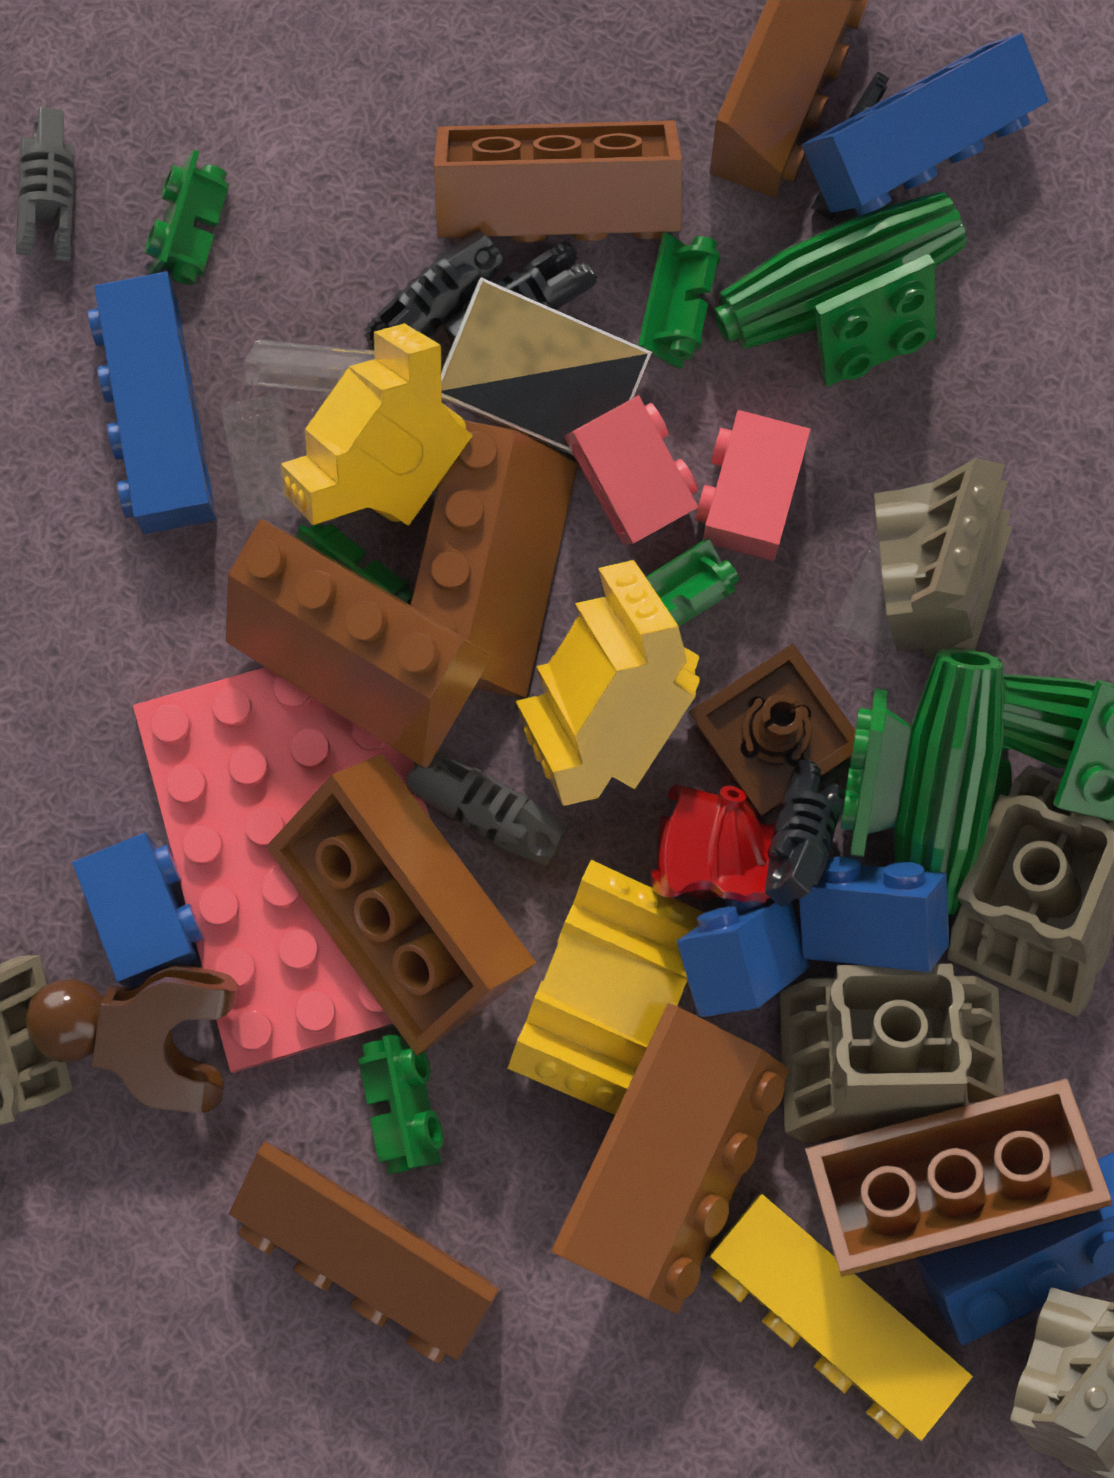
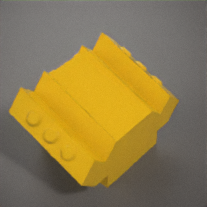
(379, 435)
(610, 689)
(604, 988)

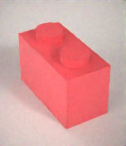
(633, 470)
(754, 484)

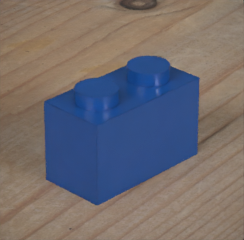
(137, 908)
(876, 915)
(742, 955)

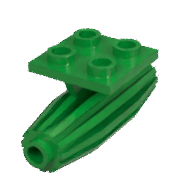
(856, 284)
(1068, 728)
(932, 775)

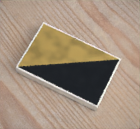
(536, 366)

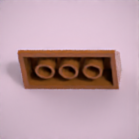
(780, 90)
(558, 180)
(496, 549)
(349, 642)
(399, 902)
(672, 1159)
(956, 1177)
(363, 1252)

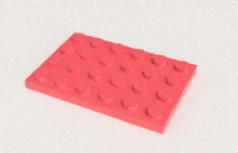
(228, 777)

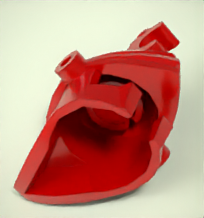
(712, 847)

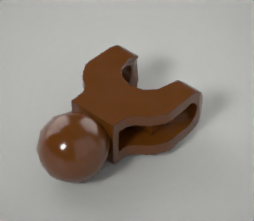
(133, 1032)

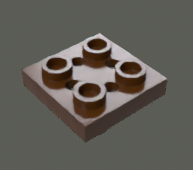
(779, 727)

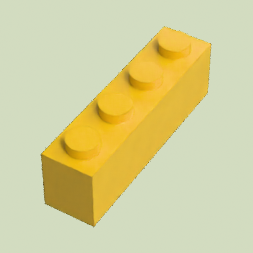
(839, 1318)

